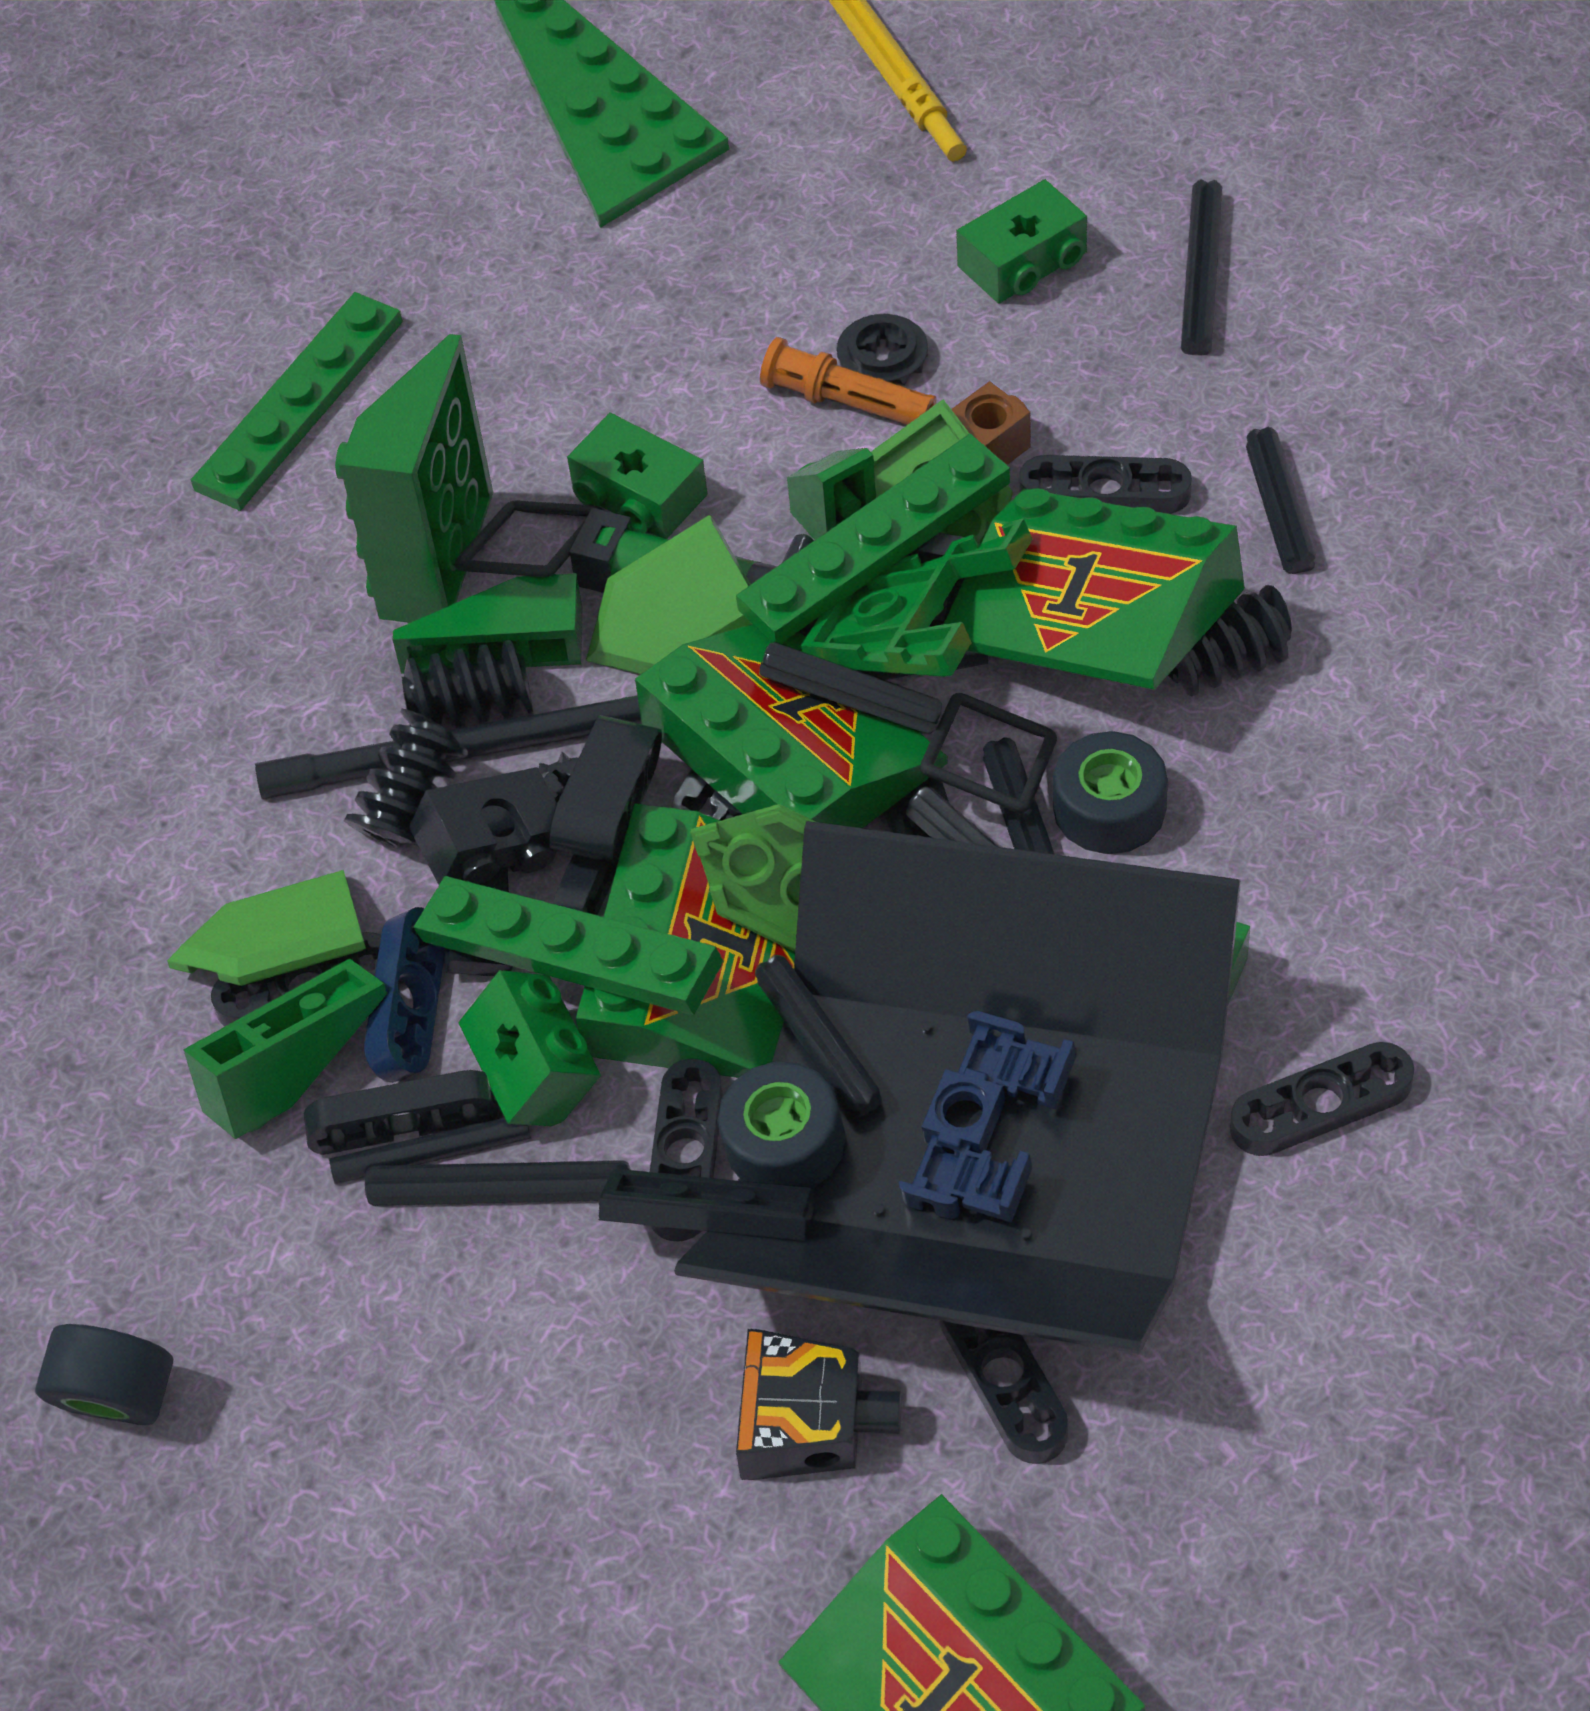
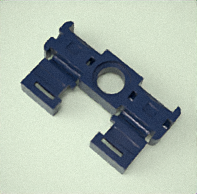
(985, 1070)

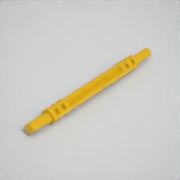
(900, 74)

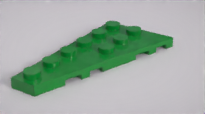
(607, 110)

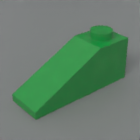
(533, 612)
(278, 1050)

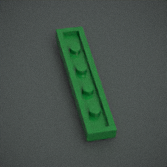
(296, 401)
(873, 539)
(570, 945)

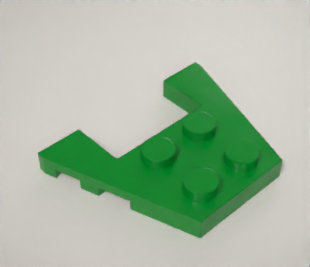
(890, 616)

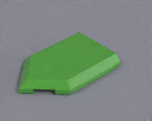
(919, 444)
(668, 600)
(756, 869)
(275, 932)

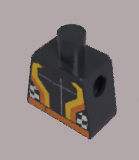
(805, 1407)

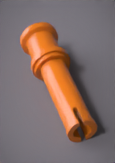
(822, 378)

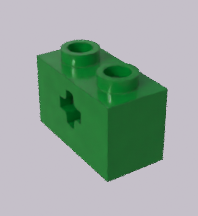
(1022, 241)
(637, 476)
(529, 1048)

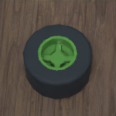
(1110, 792)
(782, 1126)
(104, 1374)

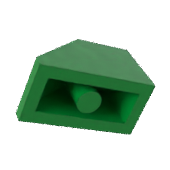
(831, 489)

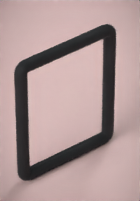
(466, 564)
(931, 754)

